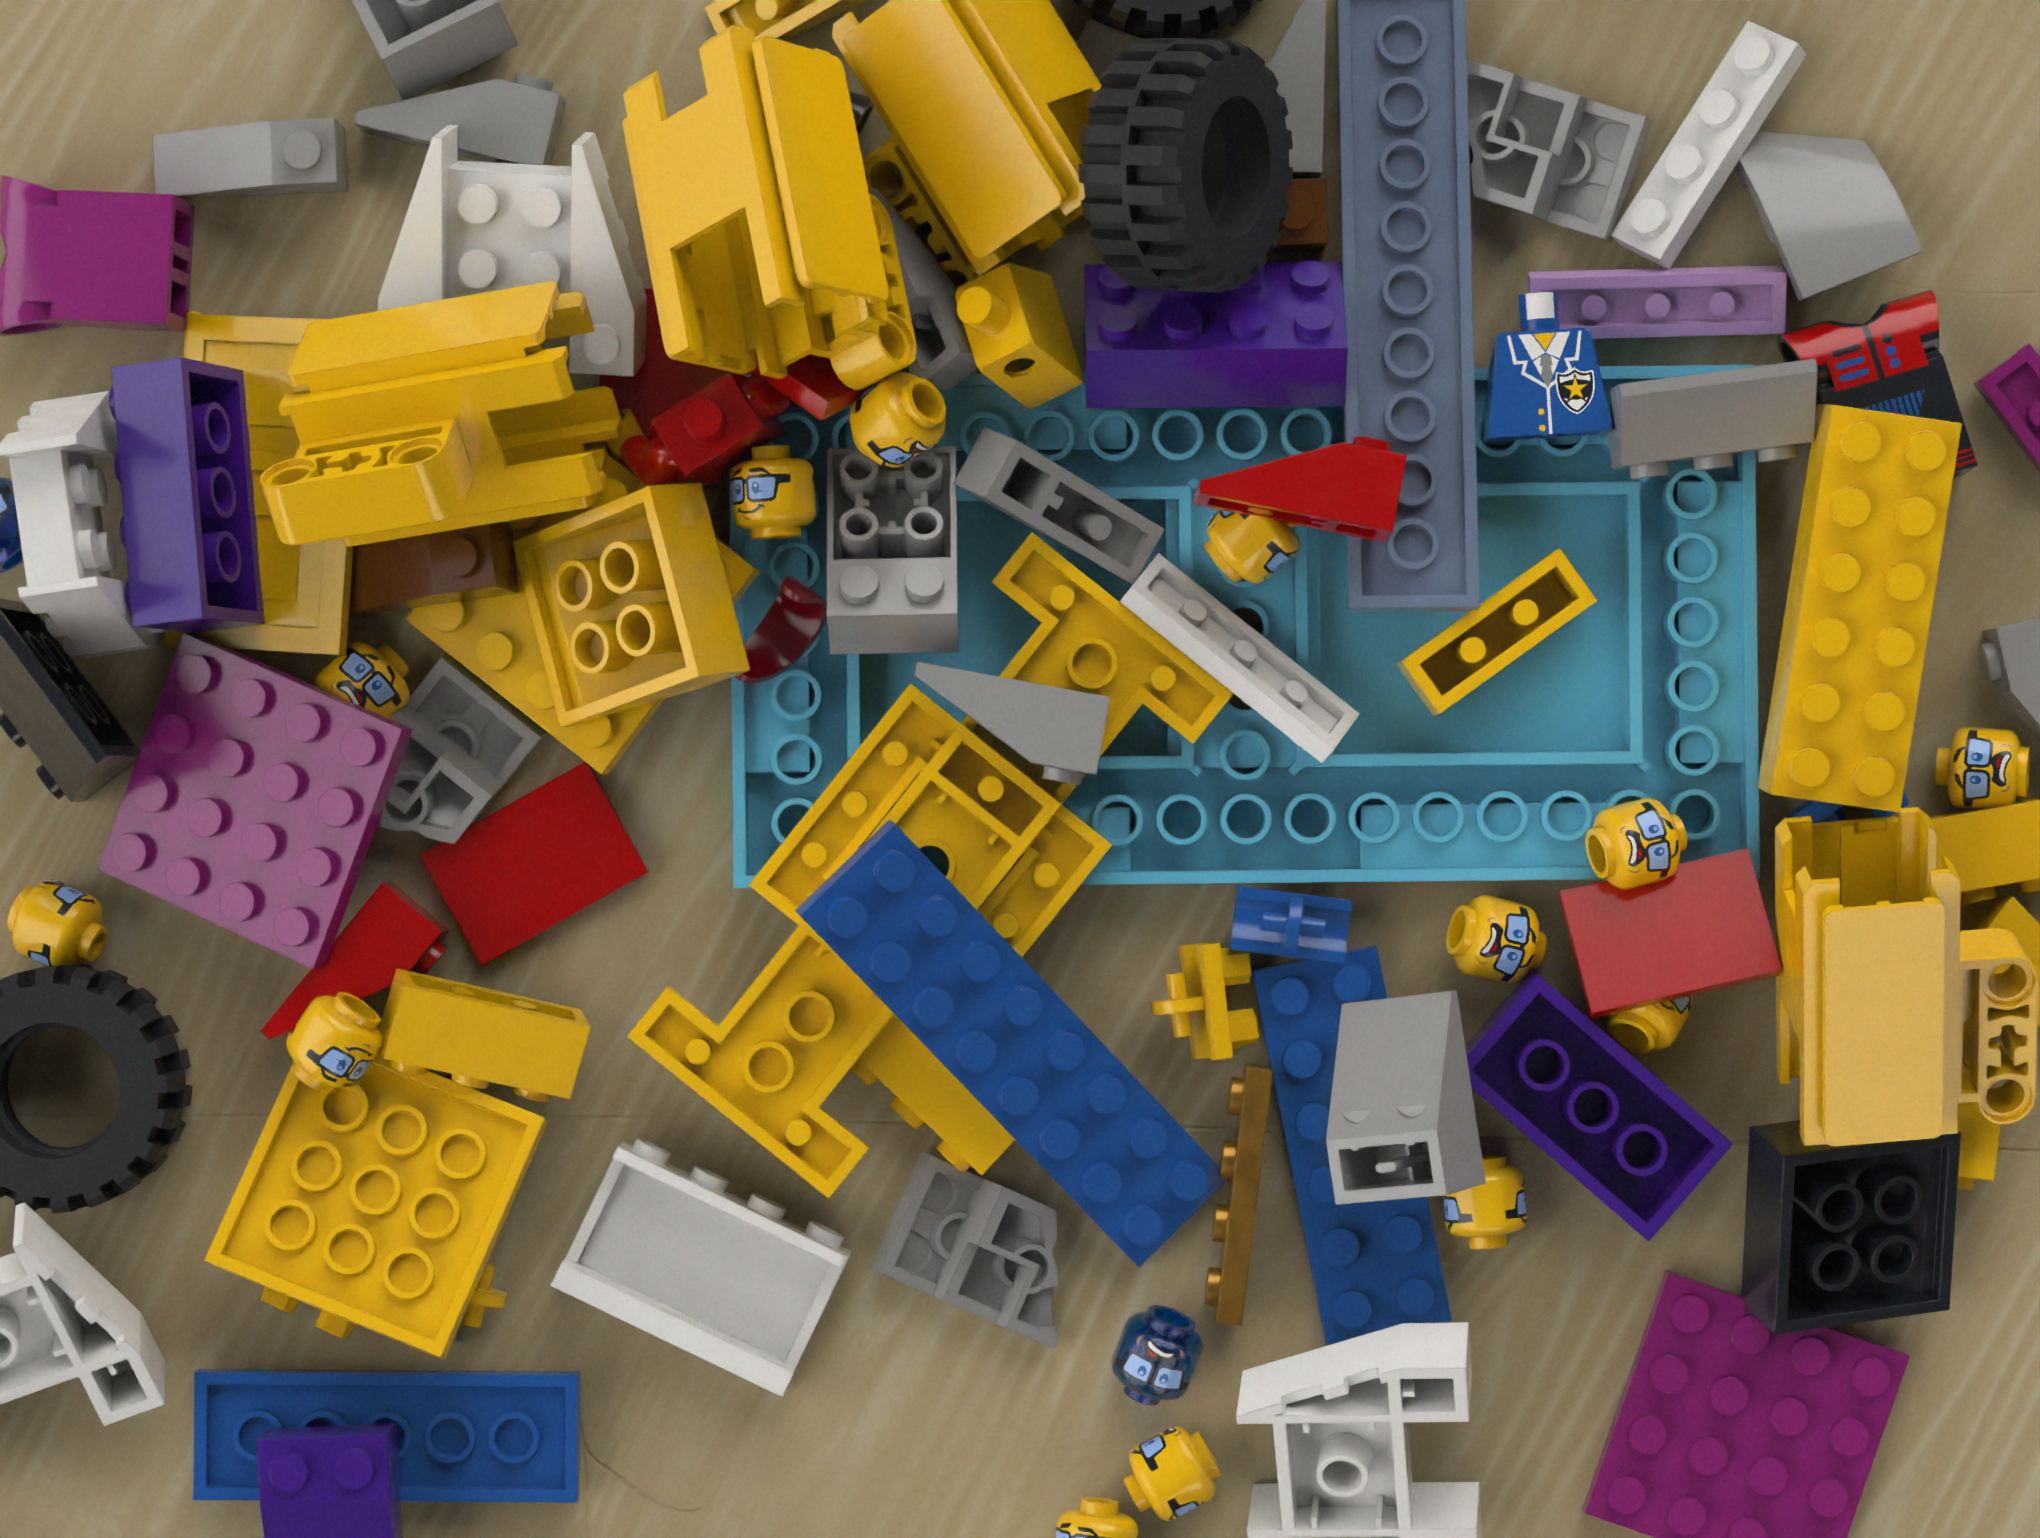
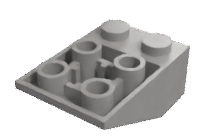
(892, 554)
(1402, 1102)

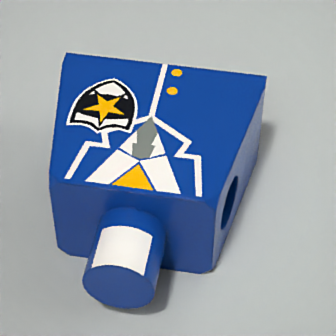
(1544, 379)

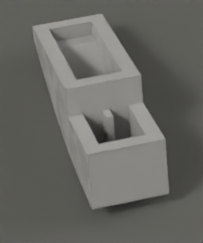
(940, 335)

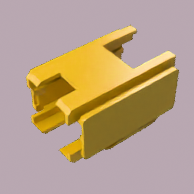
(980, 121)
(766, 217)
(439, 420)
(1885, 983)

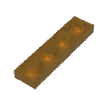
(1235, 1221)

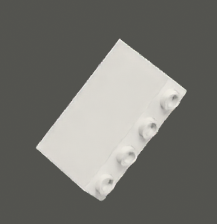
(703, 1265)

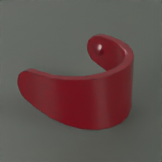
(784, 632)

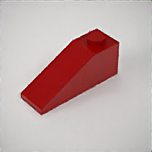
(1327, 489)
(382, 936)

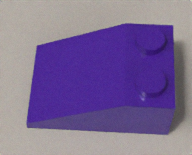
(330, 1481)

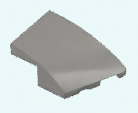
(1551, 151)
(1825, 208)
(458, 753)
(975, 1248)

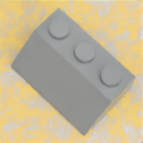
(1712, 417)

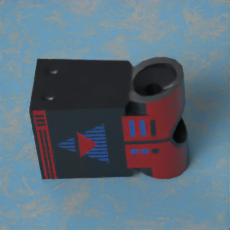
(1884, 365)

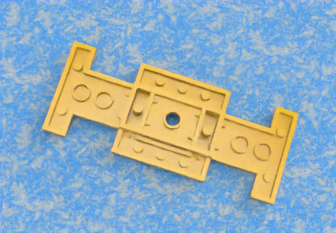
(975, 802)

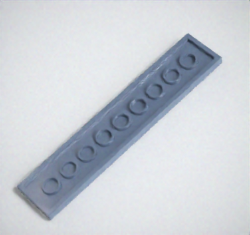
(1410, 294)

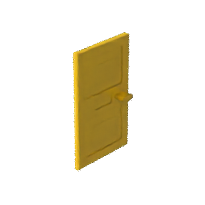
(302, 584)

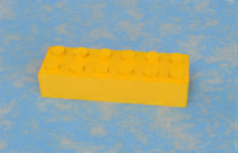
(1859, 607)

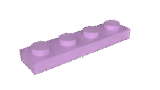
(1669, 300)

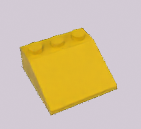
(631, 603)

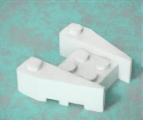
(519, 226)
(62, 525)
(70, 1324)
(1346, 1436)

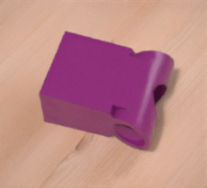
(93, 259)

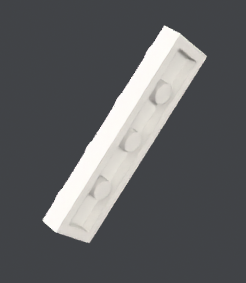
(1708, 144)
(1240, 658)

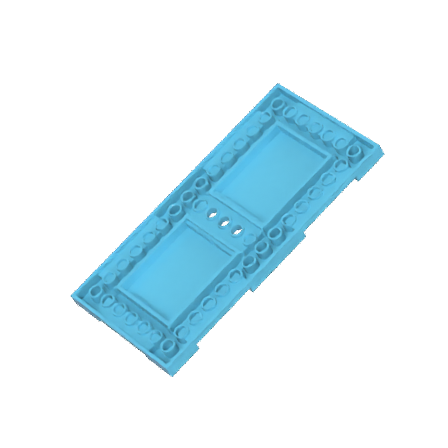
(1610, 709)

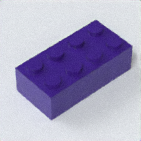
(1246, 347)
(186, 496)
(1591, 1106)

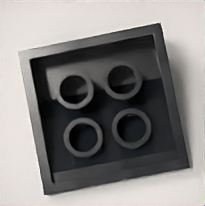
(57, 710)
(1847, 1229)

